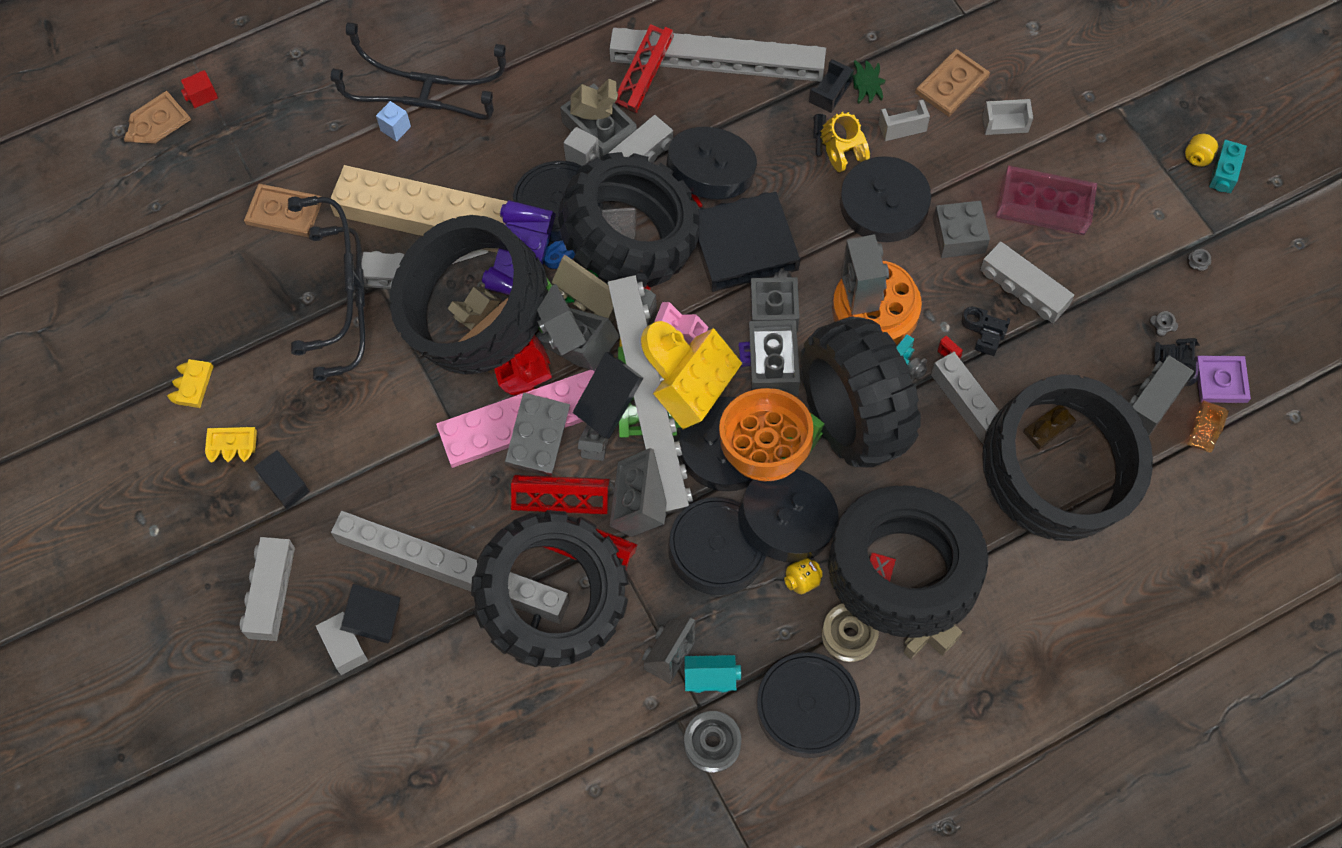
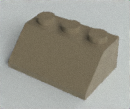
(584, 289)

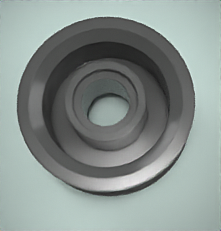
(712, 758)

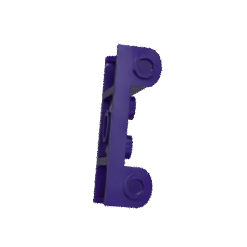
(530, 225)

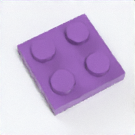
(1223, 379)

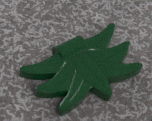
(867, 81)

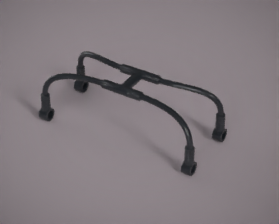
(428, 79)
(353, 280)

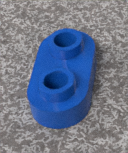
(556, 250)

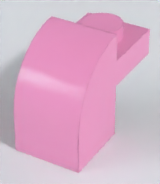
(688, 325)

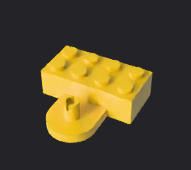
(690, 373)

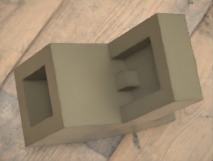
(594, 103)
(475, 307)
(940, 642)

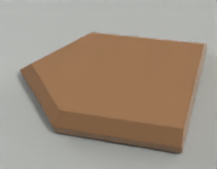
(156, 120)

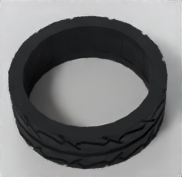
(431, 257)
(1111, 415)

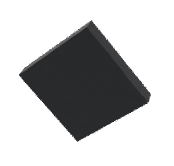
(370, 613)

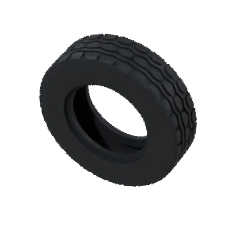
(897, 608)

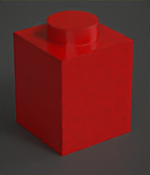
(198, 89)

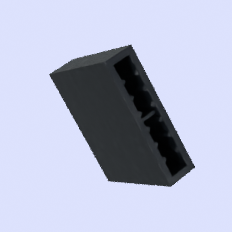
(745, 241)

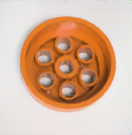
(907, 305)
(758, 410)

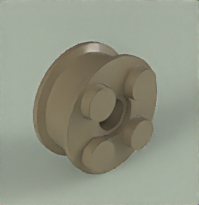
(845, 647)

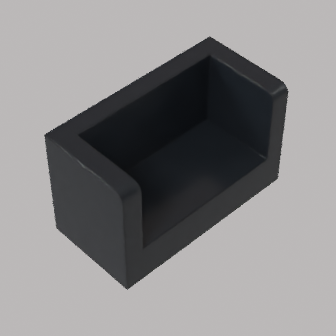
(832, 86)
(282, 479)

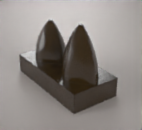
(1049, 426)

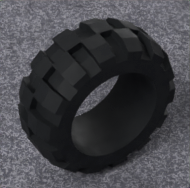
(860, 391)

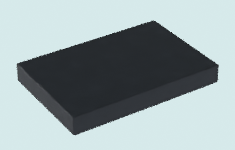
(607, 395)

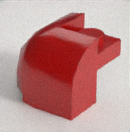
(525, 369)

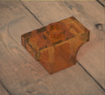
(1208, 426)

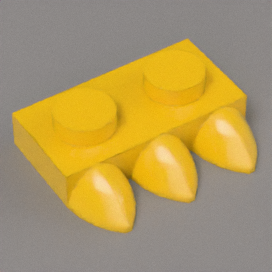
(192, 384)
(229, 442)

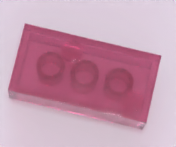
(1046, 200)

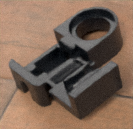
(991, 329)
(1182, 353)

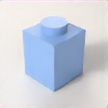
(393, 121)

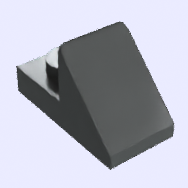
(592, 444)

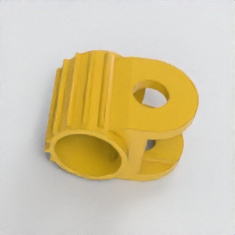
(837, 146)

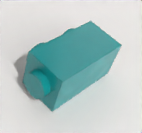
(1227, 166)
(711, 673)

